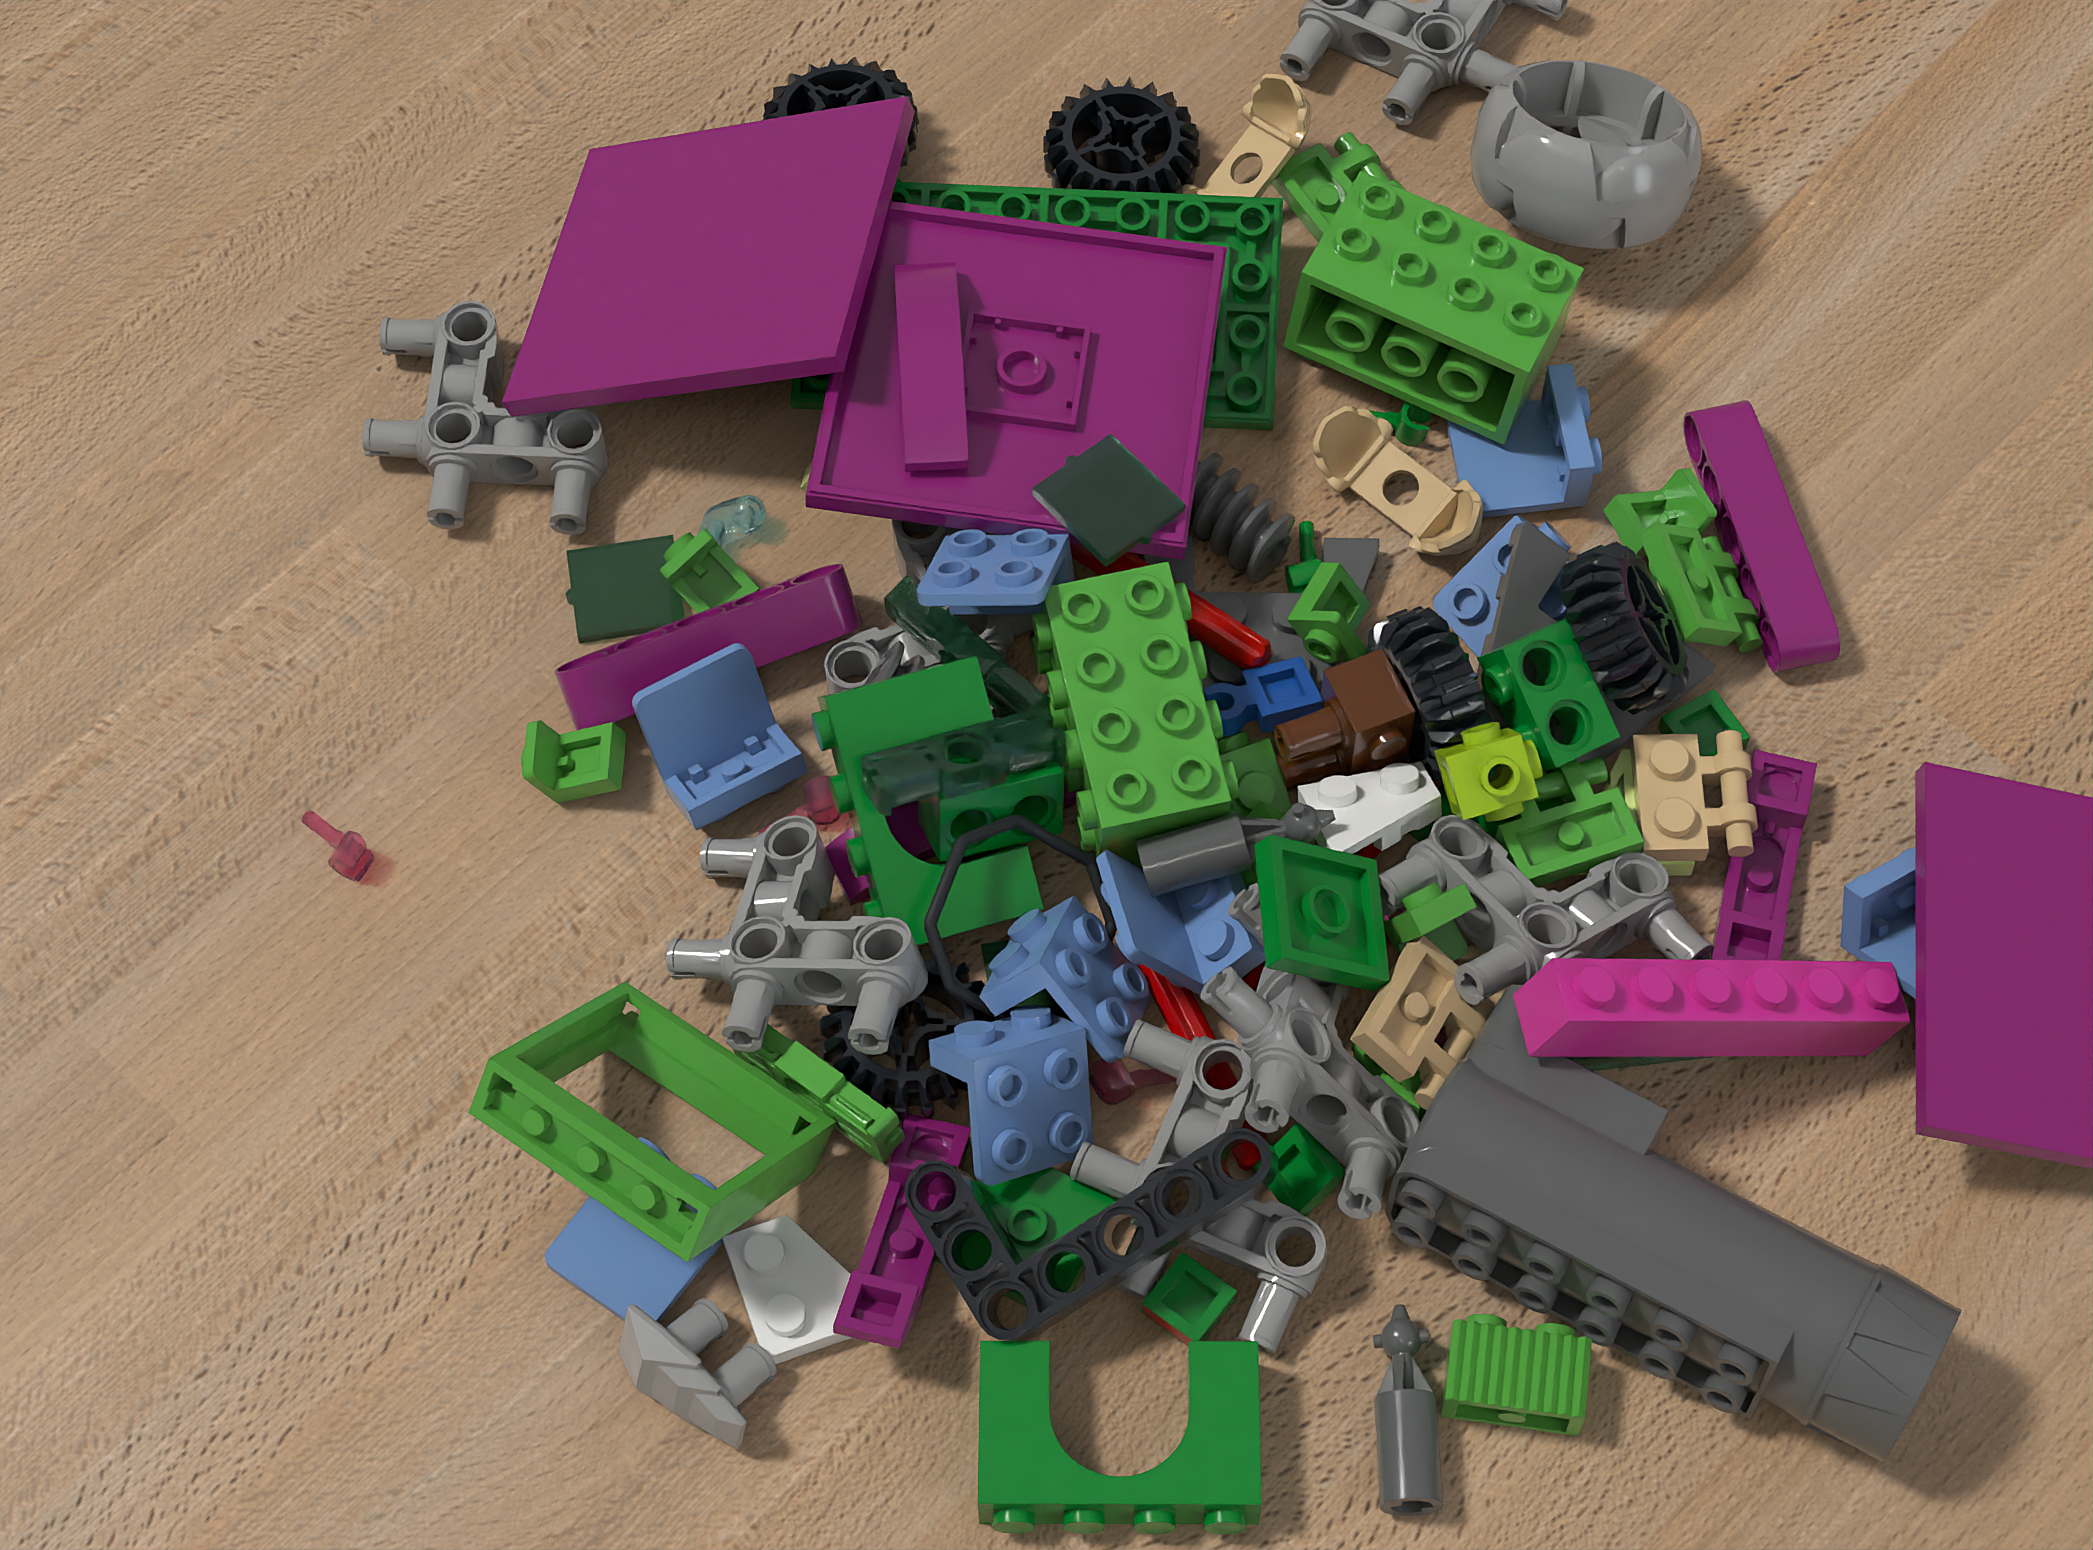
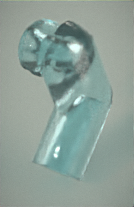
(734, 519)

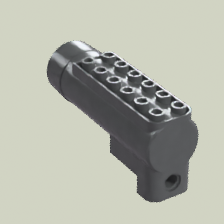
(1558, 1196)

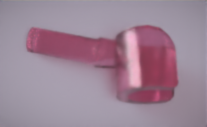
(818, 805)
(350, 854)
(1116, 1084)

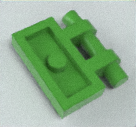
(1318, 183)
(1701, 587)
(1572, 835)

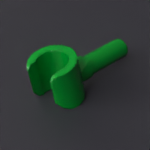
(1405, 430)
(1300, 574)

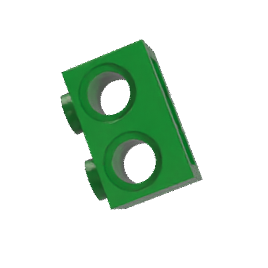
(1561, 689)
(1028, 793)

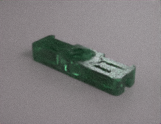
(952, 639)
(925, 768)

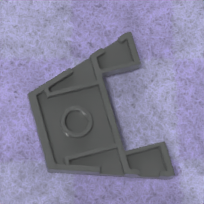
(1529, 574)
(1269, 611)

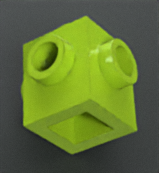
(1467, 766)

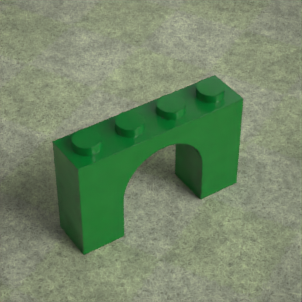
(901, 886)
(1205, 1481)

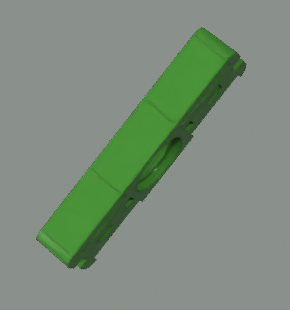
(827, 1089)

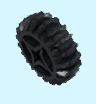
(840, 87)
(1129, 132)
(1624, 628)
(1435, 679)
(905, 1084)

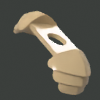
(1277, 129)
(1356, 455)

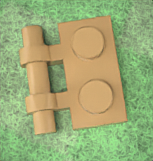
(1671, 797)
(1409, 1014)

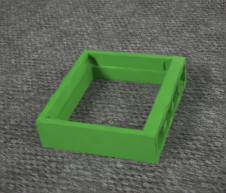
(616, 1168)

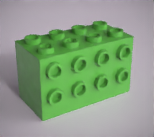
(1431, 306)
(1131, 708)

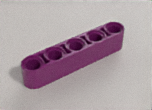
(1762, 535)
(767, 622)

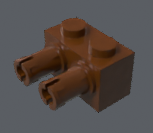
(1357, 731)

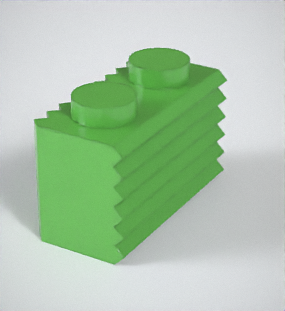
(1516, 1375)

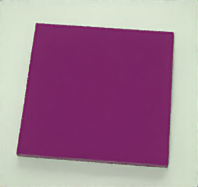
(712, 259)
(1059, 349)
(2004, 964)

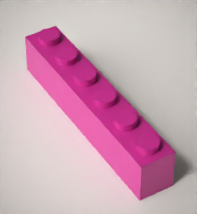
(1709, 1008)

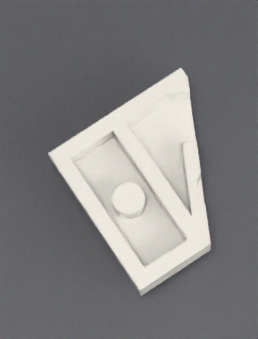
(1374, 806)
(787, 1287)

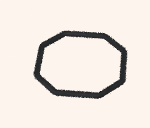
(947, 880)

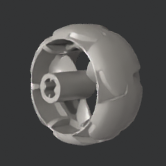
(1586, 154)

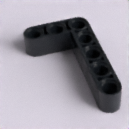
(1089, 1240)

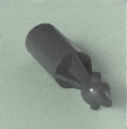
(1220, 846)
(1406, 1424)

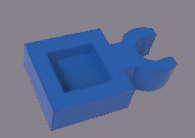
(1266, 694)

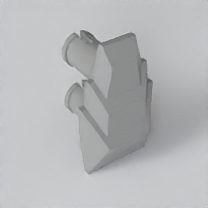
(667, 1368)

